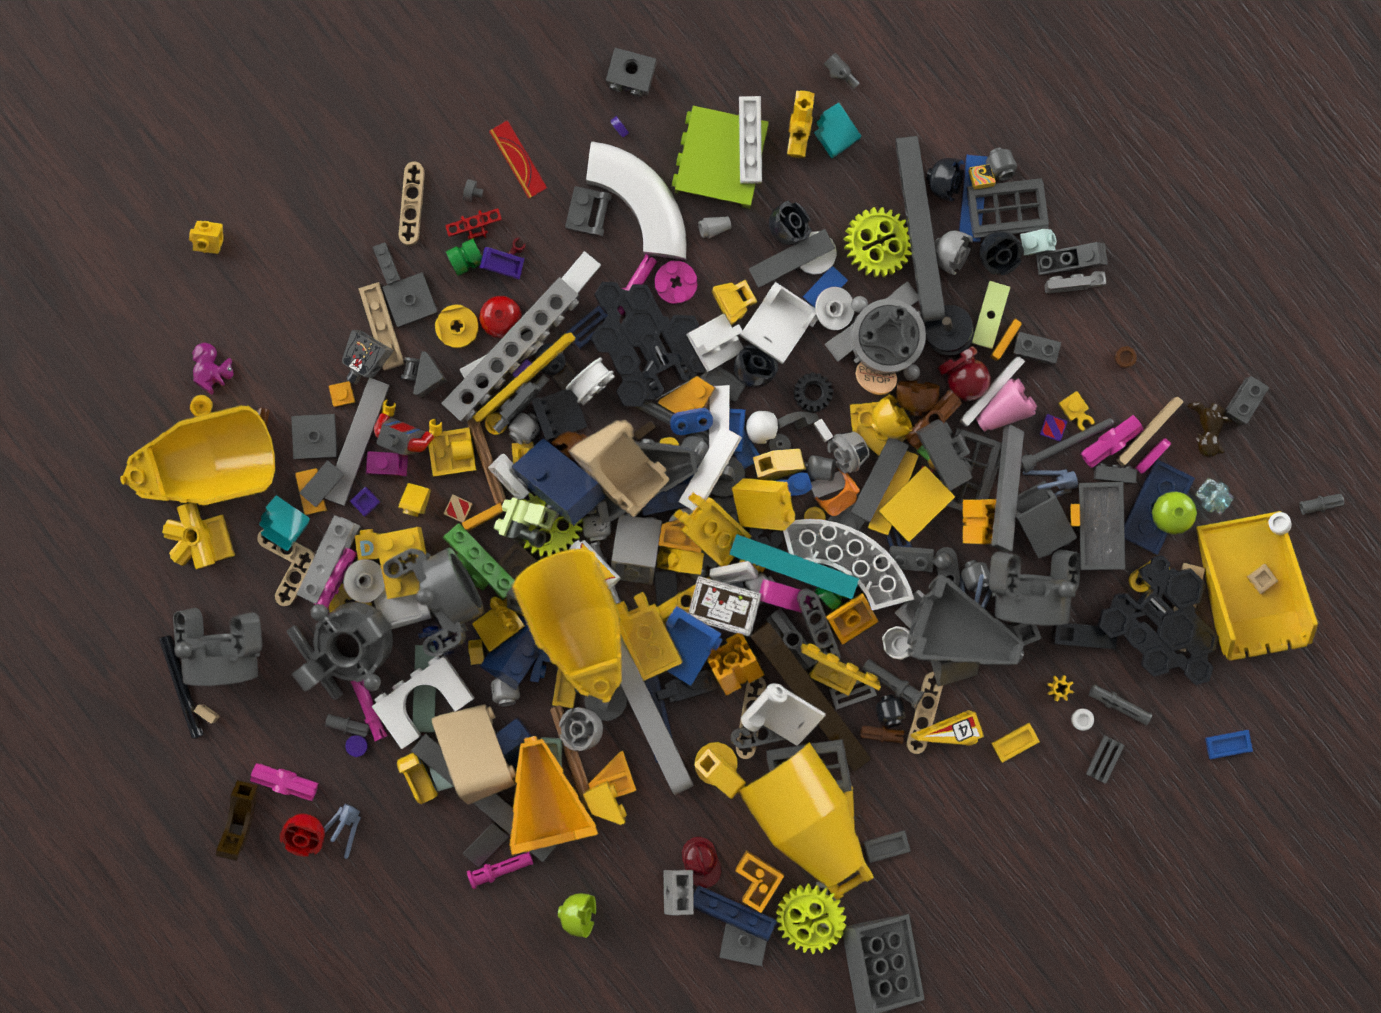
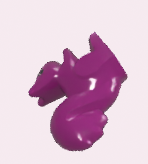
(205, 371)

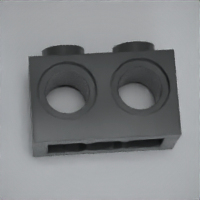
(1036, 348)
(1246, 400)

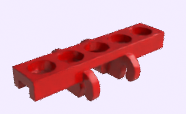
(468, 227)

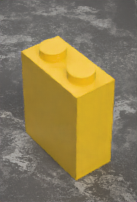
(763, 504)

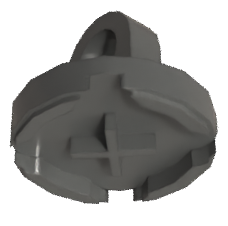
(728, 479)
(608, 710)

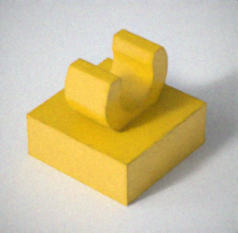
(520, 450)

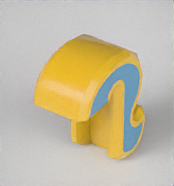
(417, 778)

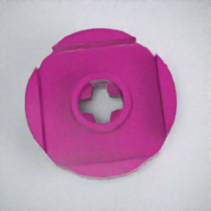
(678, 294)

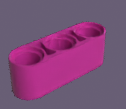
(781, 595)

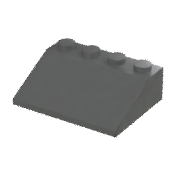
(883, 964)

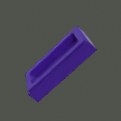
(502, 263)

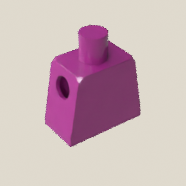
(386, 464)

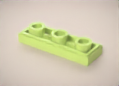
(993, 302)

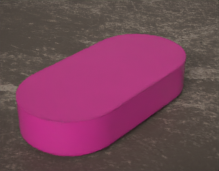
(1153, 455)

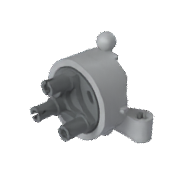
(884, 334)

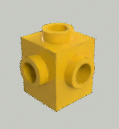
(207, 237)

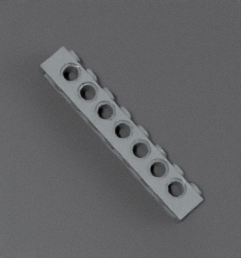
(558, 290)

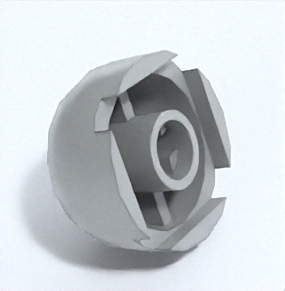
(952, 250)
(580, 729)

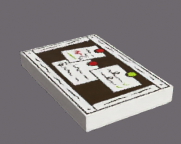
(724, 605)

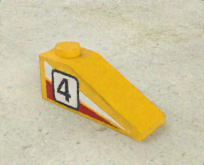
(955, 730)

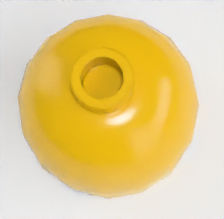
(890, 419)

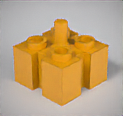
(979, 520)
(734, 664)

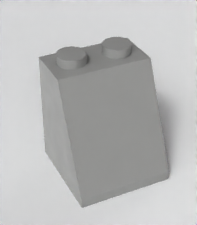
(636, 548)

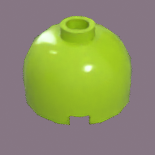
(1174, 513)
(577, 913)

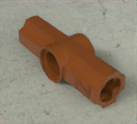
(943, 410)

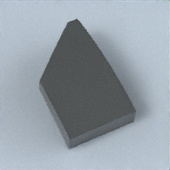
(799, 419)

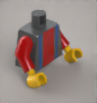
(401, 436)

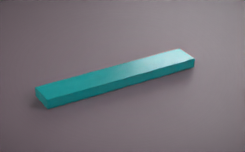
(794, 566)

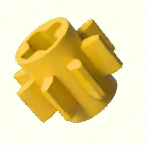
(1066, 689)

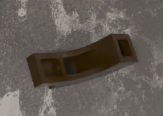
(239, 820)

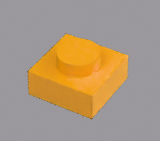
(342, 394)

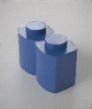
(798, 484)

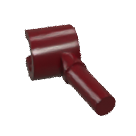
(514, 250)

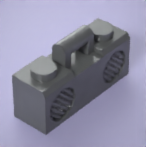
(938, 445)

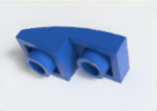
(539, 669)

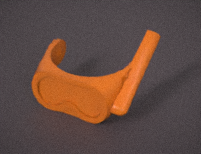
(843, 500)

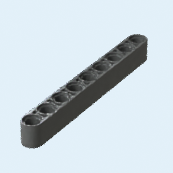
(920, 229)

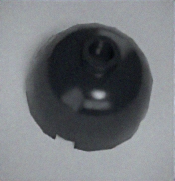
(946, 178)
(789, 223)
(1001, 252)
(754, 367)

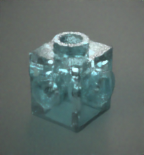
(1214, 496)

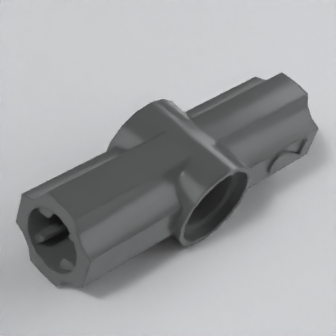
(783, 628)

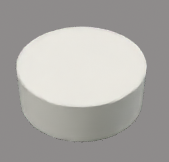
(1280, 523)
(1082, 719)

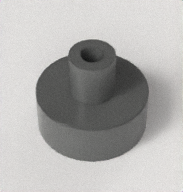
(470, 191)
(779, 438)

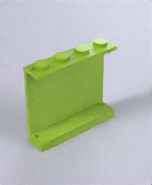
(713, 157)

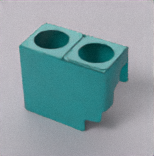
(836, 130)
(283, 523)

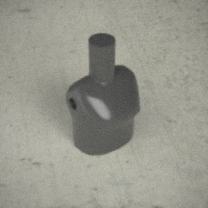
(840, 70)
(820, 468)

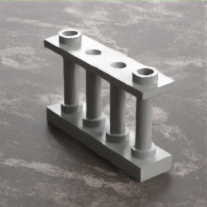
(338, 536)

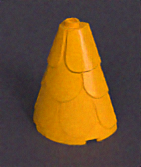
(545, 802)

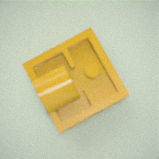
(452, 452)

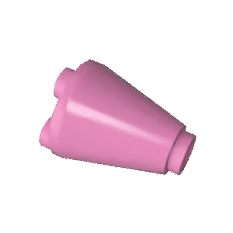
(1007, 407)

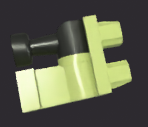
(518, 520)

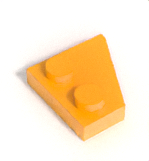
(688, 396)
(673, 537)
(616, 773)

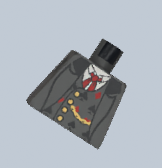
(364, 356)

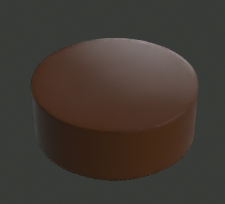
(1125, 357)

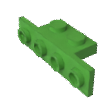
(478, 562)

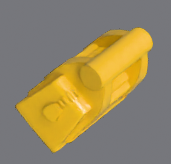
(730, 300)

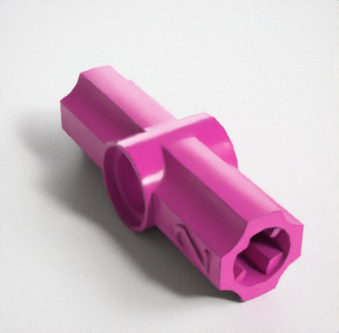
(1112, 441)
(284, 781)

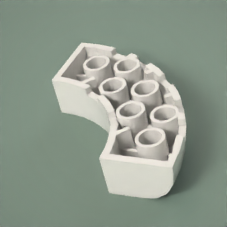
(644, 194)
(853, 554)

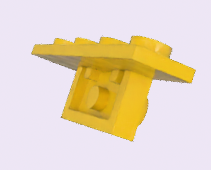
(835, 673)

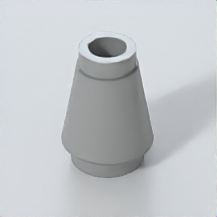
(713, 226)

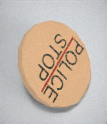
(875, 382)

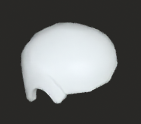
(761, 427)
(896, 642)

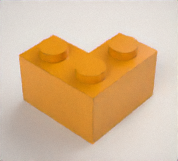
(763, 877)

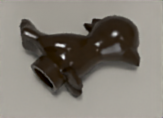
(1212, 421)

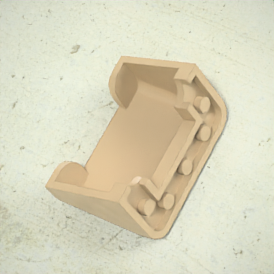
(620, 467)
(473, 753)

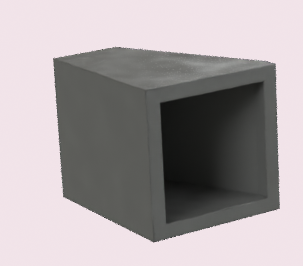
(1043, 520)

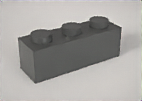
(386, 263)
(1115, 473)

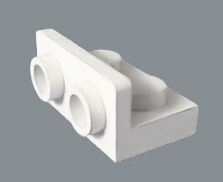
(505, 474)

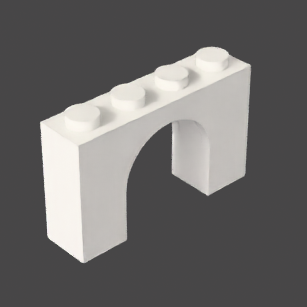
(392, 707)

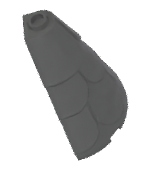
(679, 465)
(959, 630)

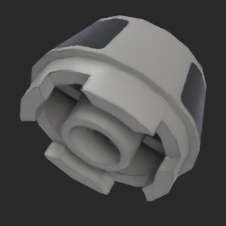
(849, 451)

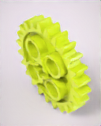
(869, 224)
(559, 539)
(803, 901)

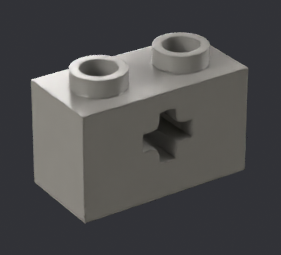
(678, 892)

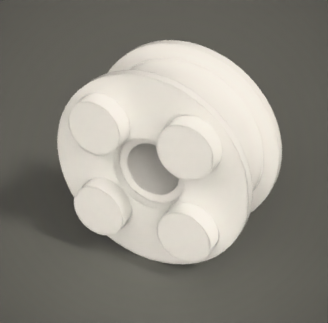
(590, 381)

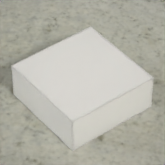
(823, 430)

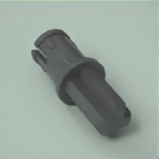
(1321, 503)
(347, 725)

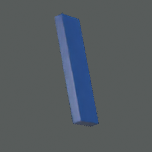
(965, 224)

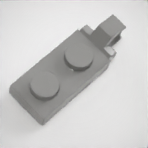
(1076, 282)

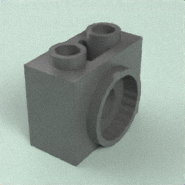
(636, 83)

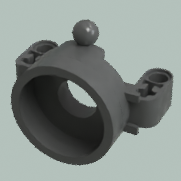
(445, 589)
(1034, 597)
(366, 626)
(217, 657)

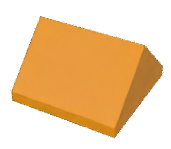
(851, 618)

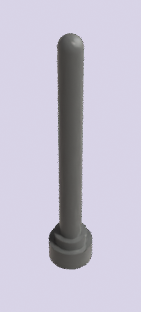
(1029, 461)

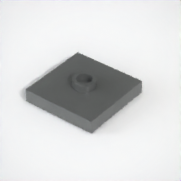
(410, 299)
(314, 436)
(742, 946)

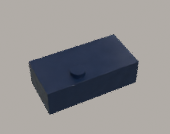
(558, 481)

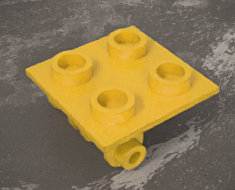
(497, 624)

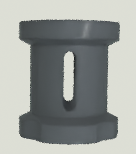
(411, 369)

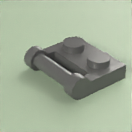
(581, 209)

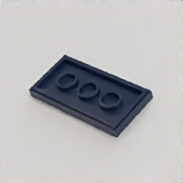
(1139, 524)

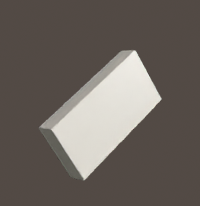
(734, 573)

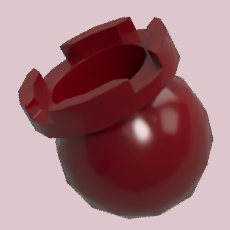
(967, 377)

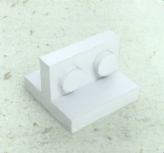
(716, 342)

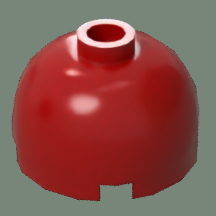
(499, 316)
(302, 835)

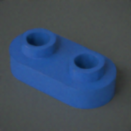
(691, 420)

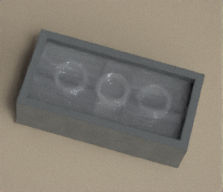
(1102, 525)

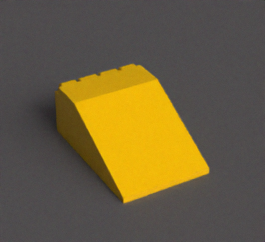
(1239, 612)

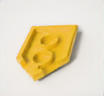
(862, 424)

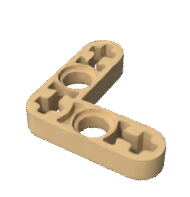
(293, 557)

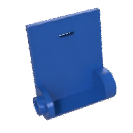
(693, 641)

